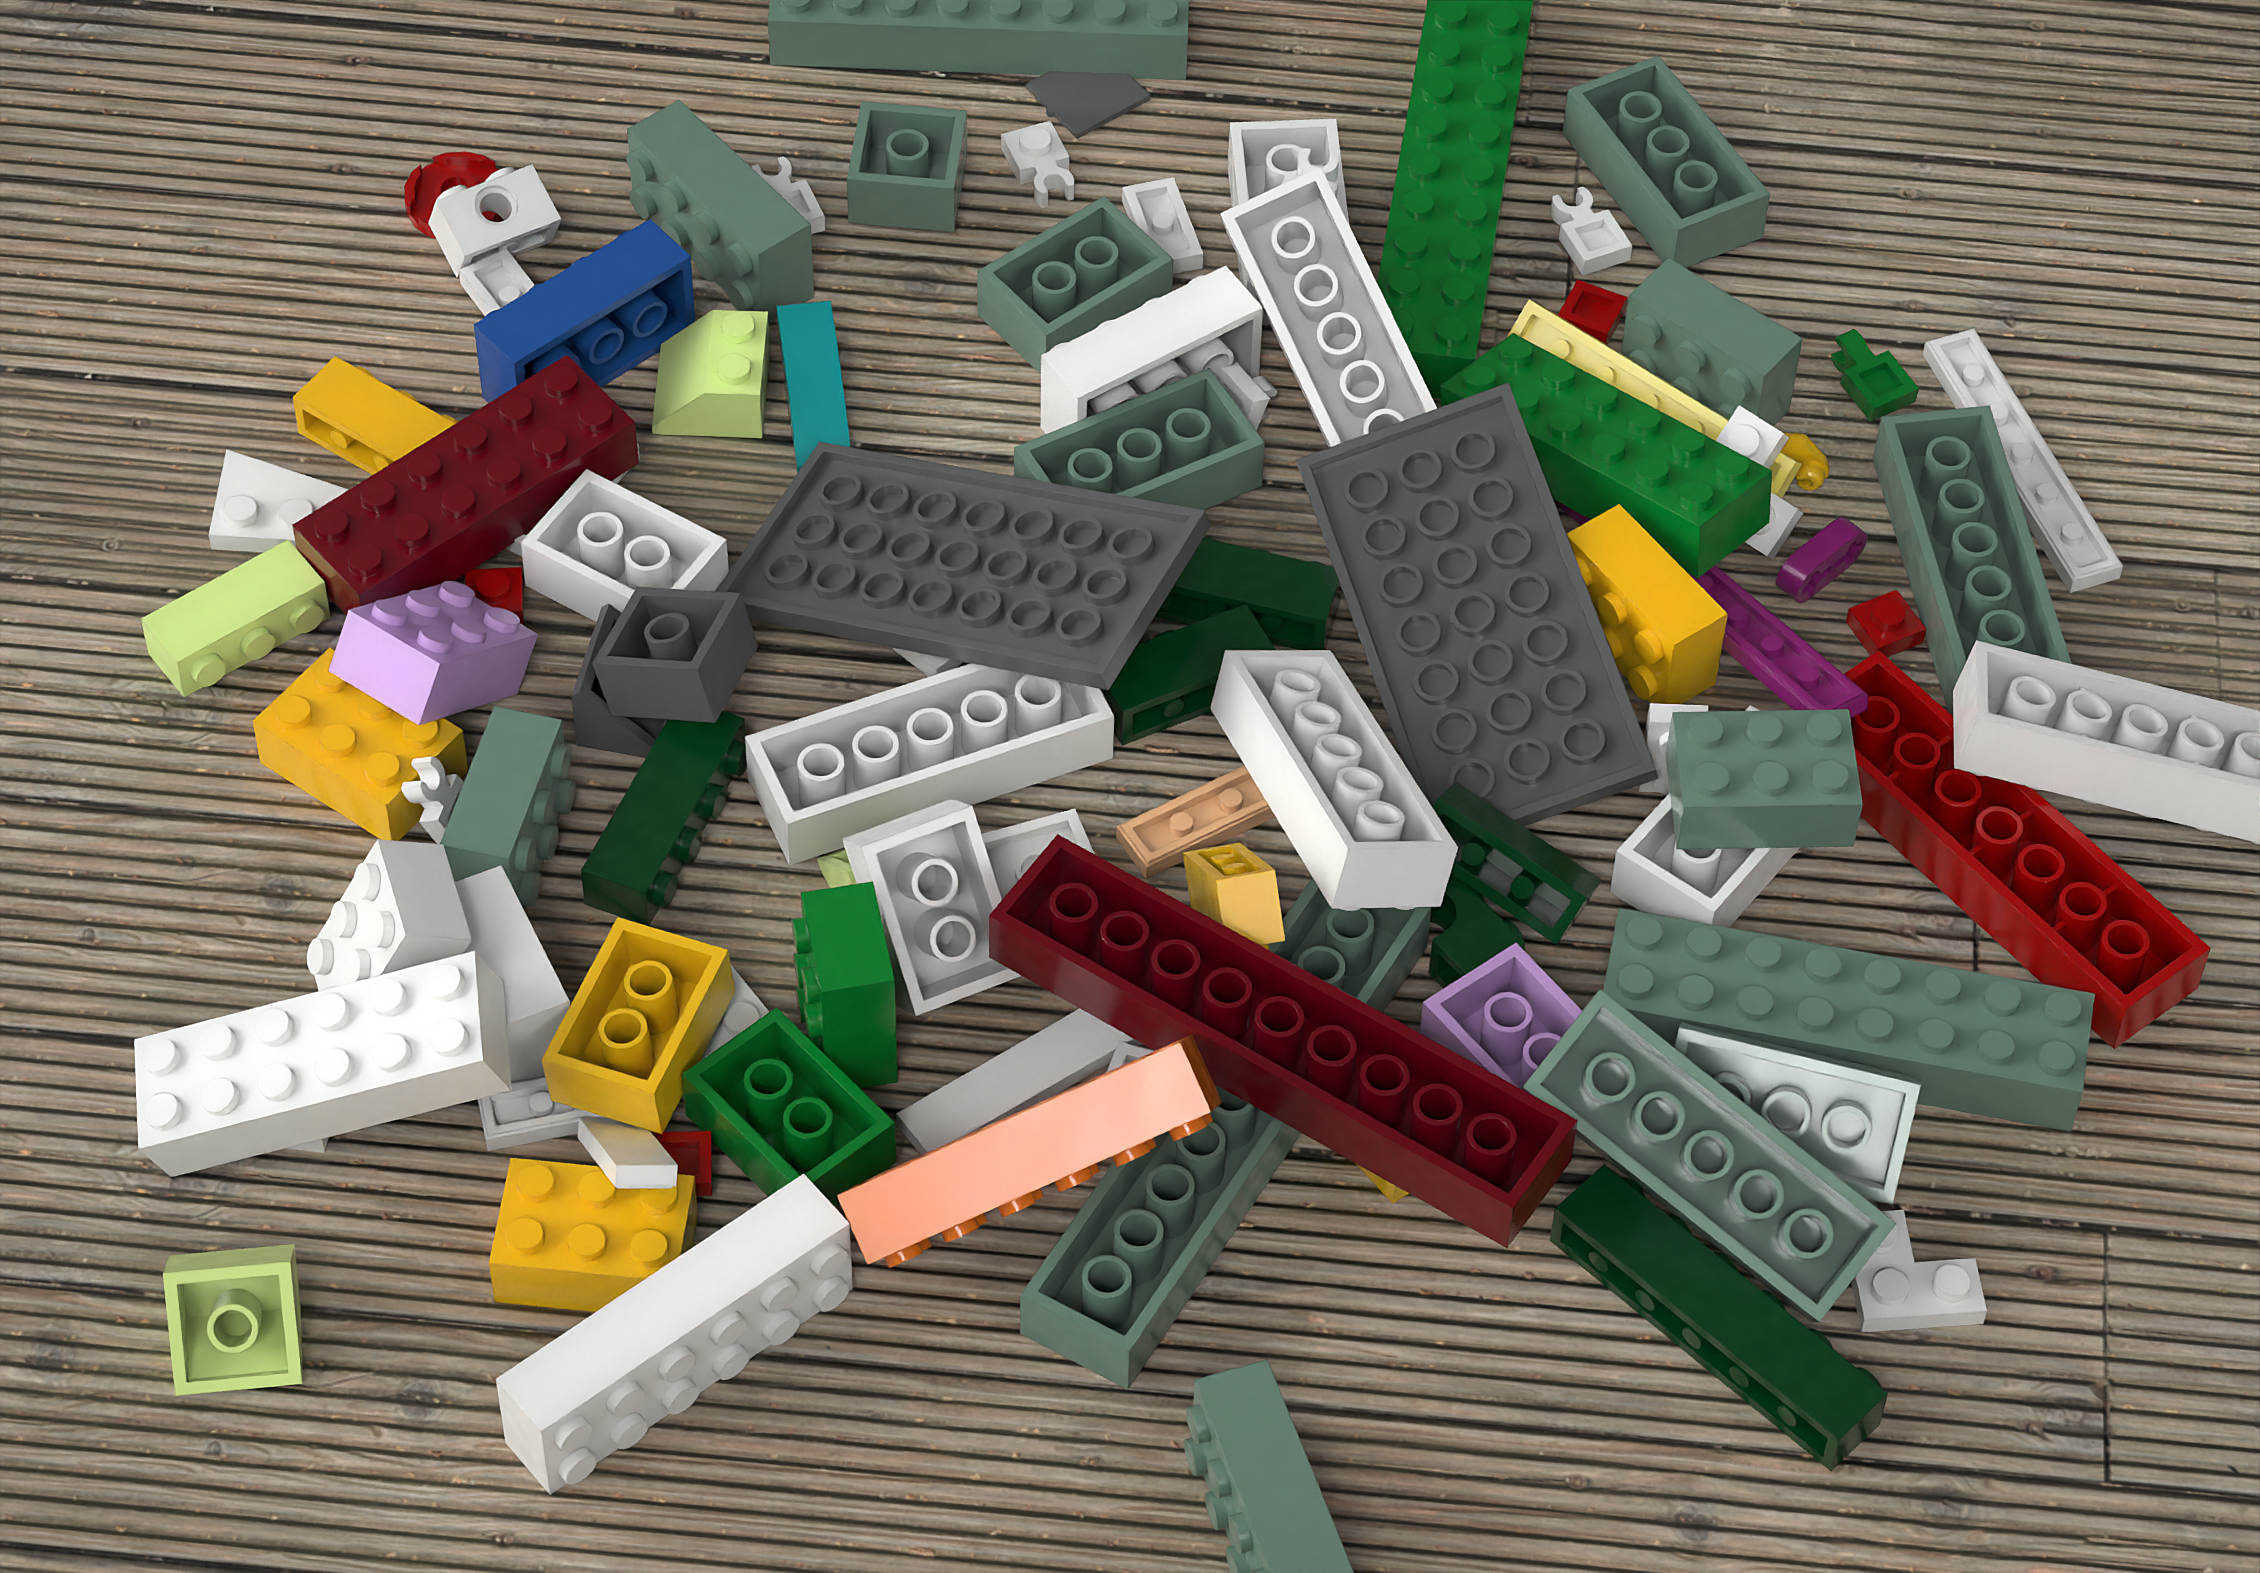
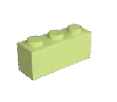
(236, 618)

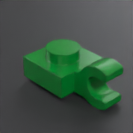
(1872, 381)

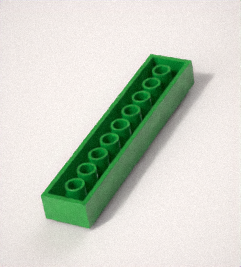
(1453, 179)

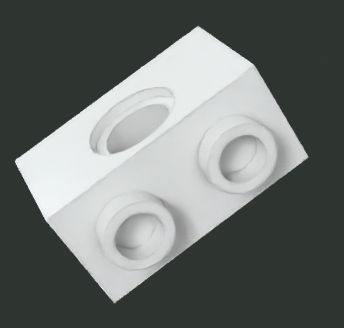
(512, 194)

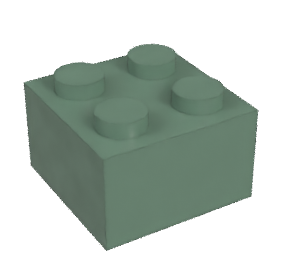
(907, 166)

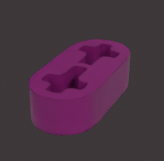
(1821, 559)

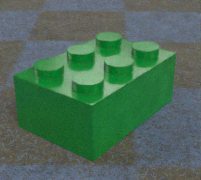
(847, 982)
(788, 1111)

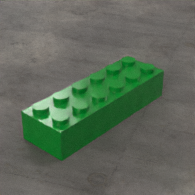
(1616, 450)

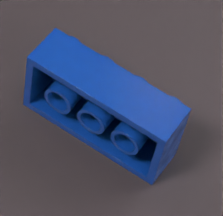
(599, 311)

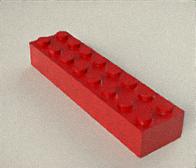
(2017, 863)

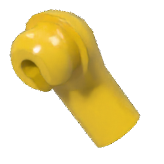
(1814, 463)

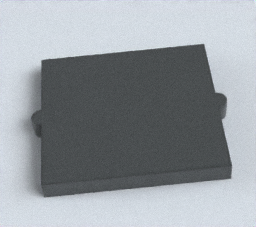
(1086, 98)

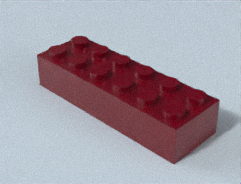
(467, 489)

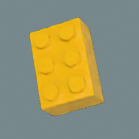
(1651, 610)
(352, 749)
(638, 1025)
(580, 1240)

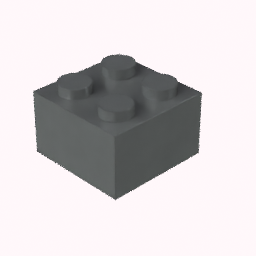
(675, 654)

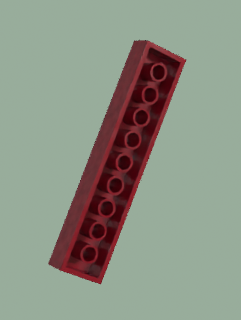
(1284, 1039)

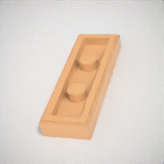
(1194, 822)

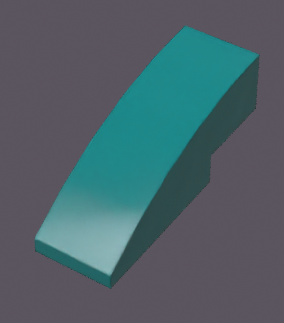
(812, 377)

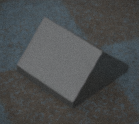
(592, 719)

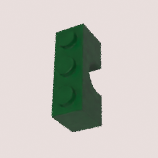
(1470, 934)

